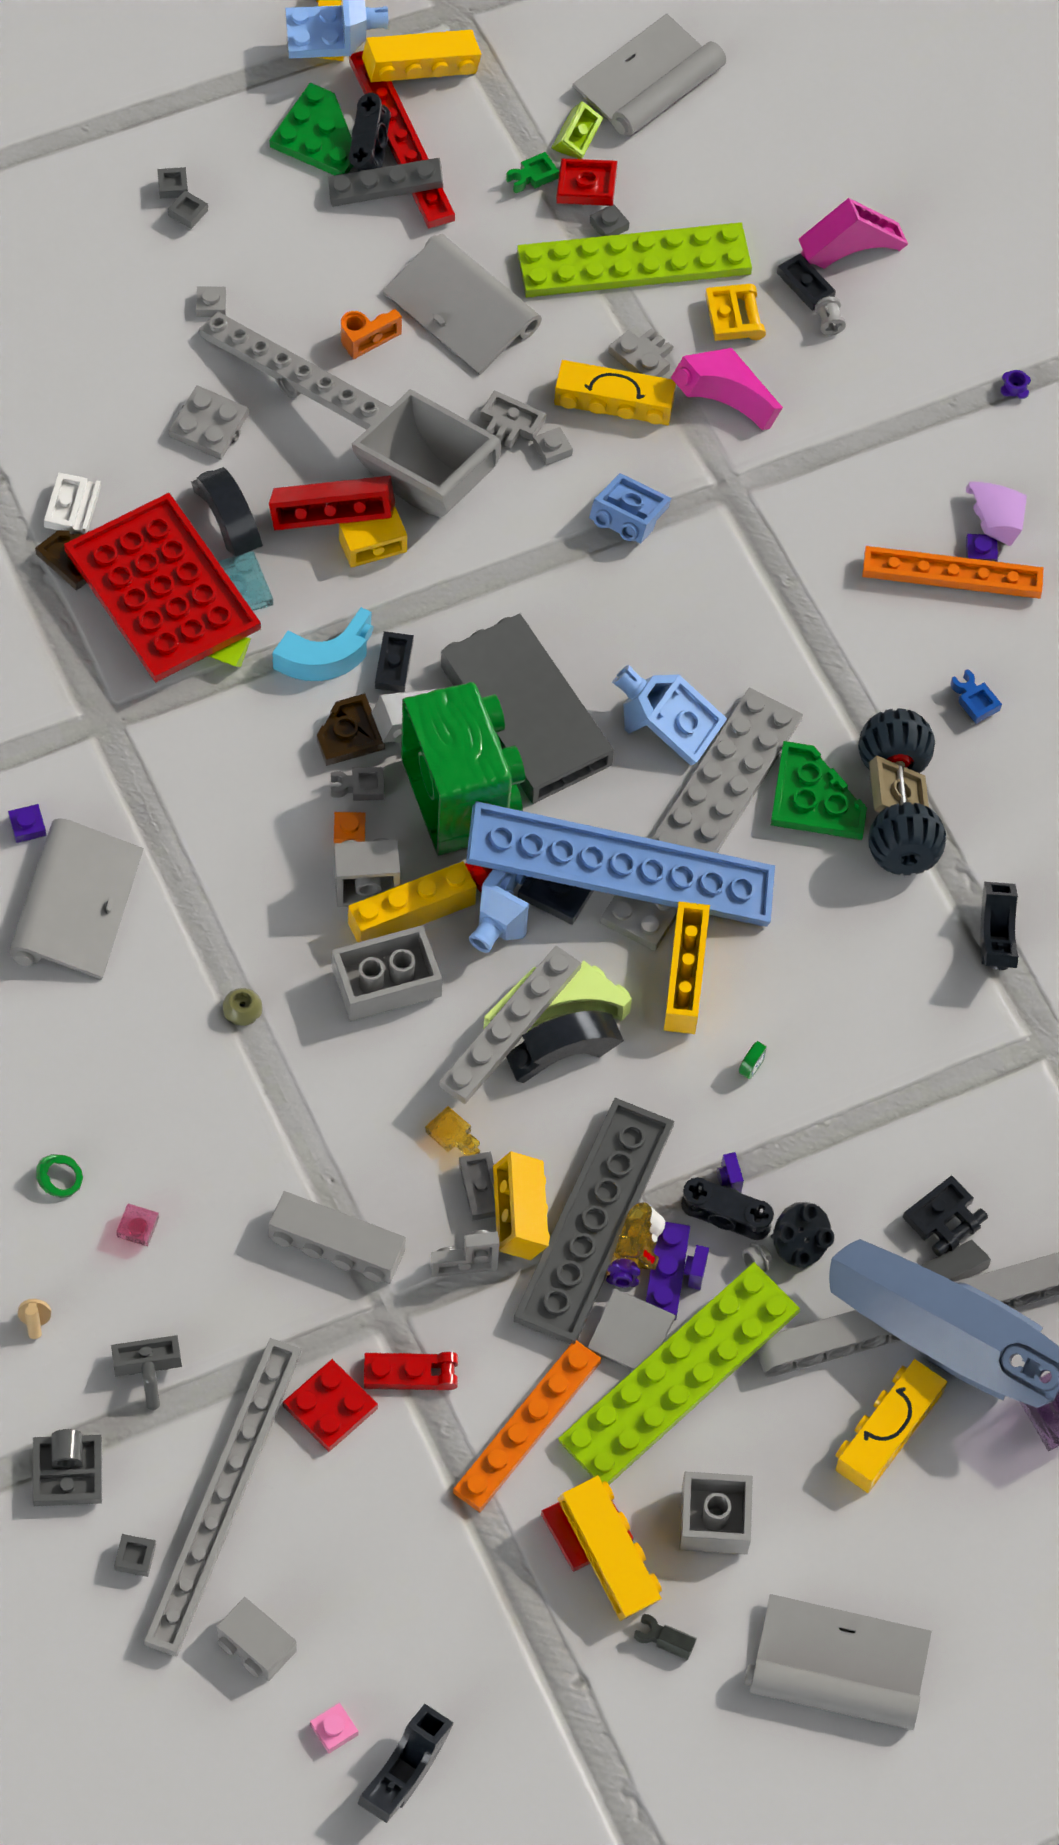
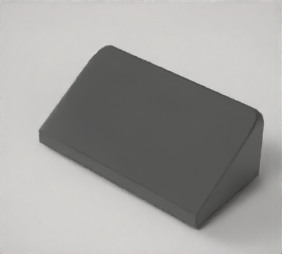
(961, 1262)

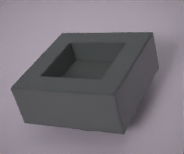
(172, 182)
(188, 209)
(609, 221)
(135, 1555)

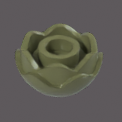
(242, 1015)

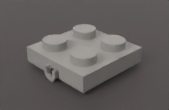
(209, 422)

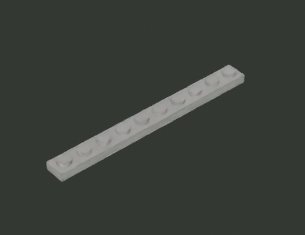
(222, 1498)

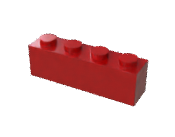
(332, 503)

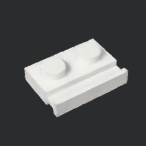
(72, 503)

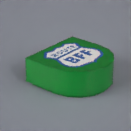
(753, 1060)

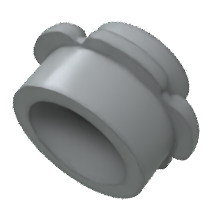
(757, 1254)

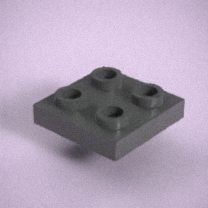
(67, 1469)

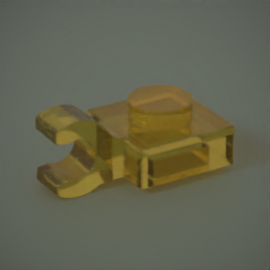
(452, 1130)

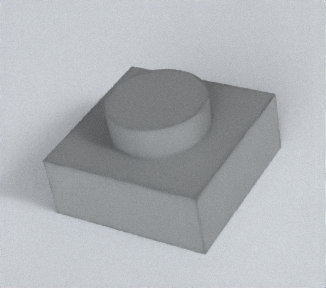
(210, 301)
(552, 446)

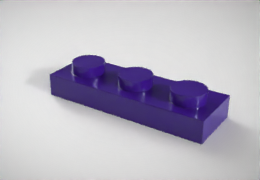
(667, 1278)

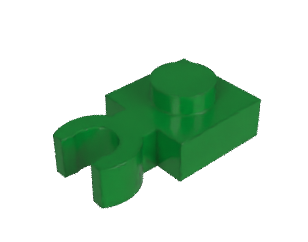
(535, 170)

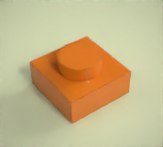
(349, 826)

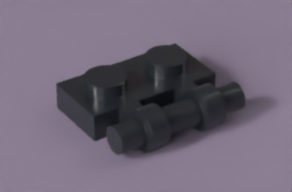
(938, 1208)

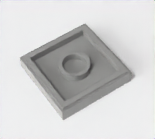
(630, 1330)

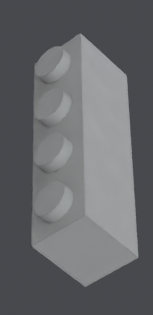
(336, 1237)

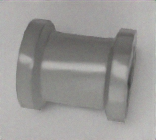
(830, 315)

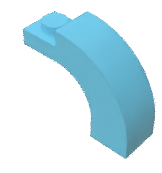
(325, 659)

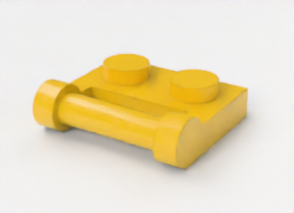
(726, 316)

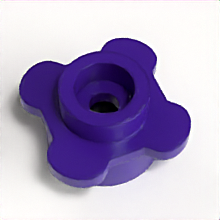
(1017, 378)
(623, 1273)

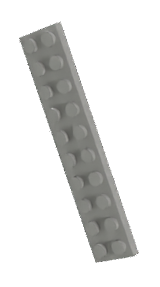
(712, 802)

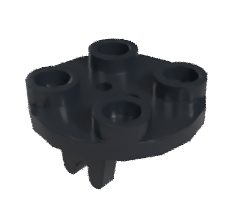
(813, 1225)

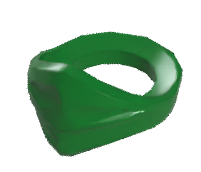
(45, 1182)

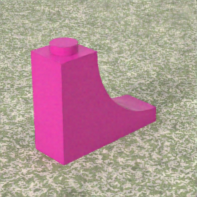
(847, 231)
(729, 380)

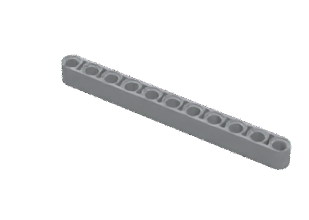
(855, 1333)

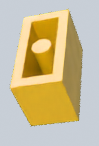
(373, 539)

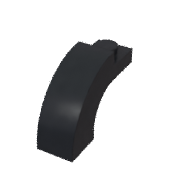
(998, 926)
(407, 1764)

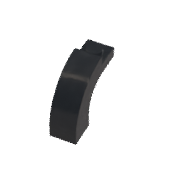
(229, 509)
(563, 1037)

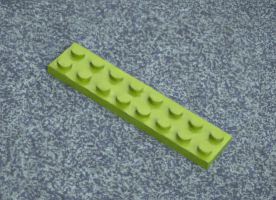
(634, 259)
(679, 1374)

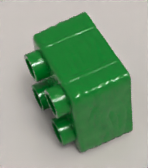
(457, 759)

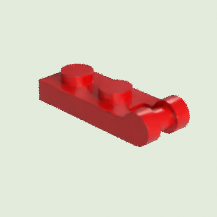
(410, 1371)

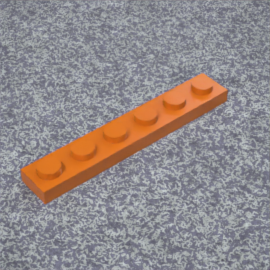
(953, 572)
(527, 1426)

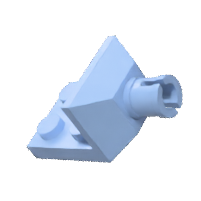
(331, 29)
(671, 711)
(500, 911)

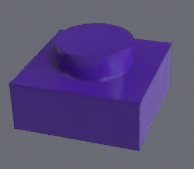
(981, 547)
(27, 823)
(730, 1173)
(696, 1266)

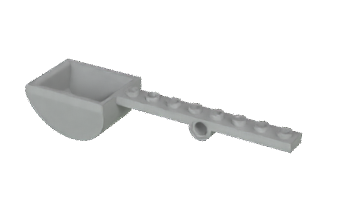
(417, 442)

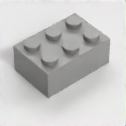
(386, 973)

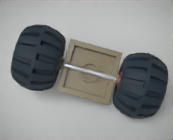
(906, 832)

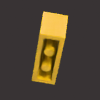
(521, 1205)

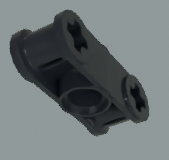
(369, 133)
(727, 1208)

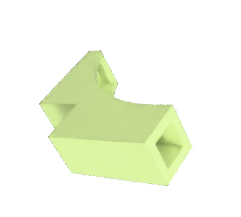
(585, 992)

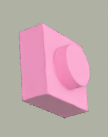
(334, 1728)

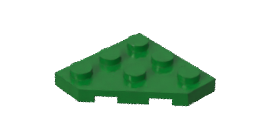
(316, 132)
(814, 796)

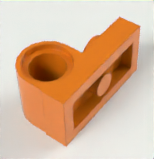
(362, 335)

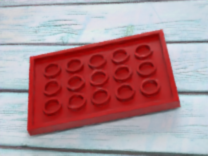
(162, 587)

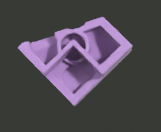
(999, 510)

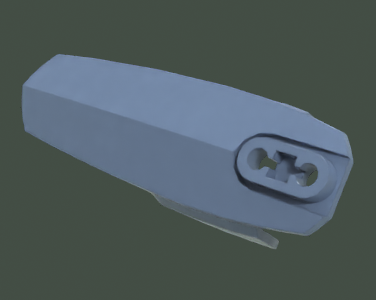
(948, 1323)

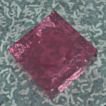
(137, 1224)

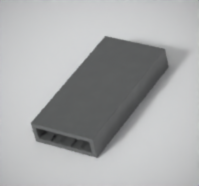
(539, 706)

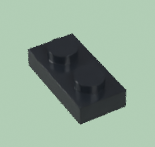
(805, 280)
(394, 661)

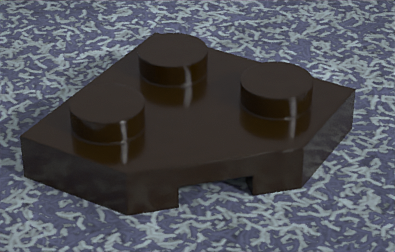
(54, 555)
(349, 731)

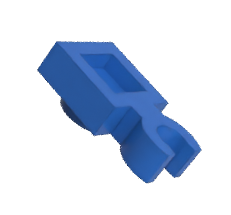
(976, 700)

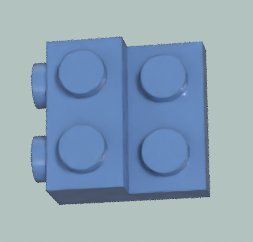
(629, 508)

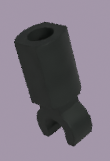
(666, 1638)

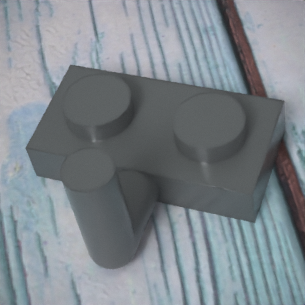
(146, 1358)

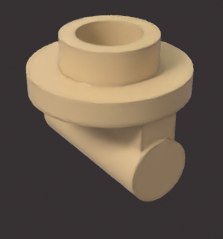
(34, 1314)

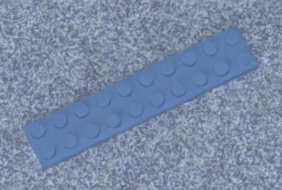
(619, 863)

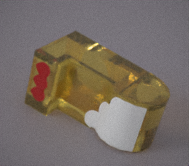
(640, 1236)

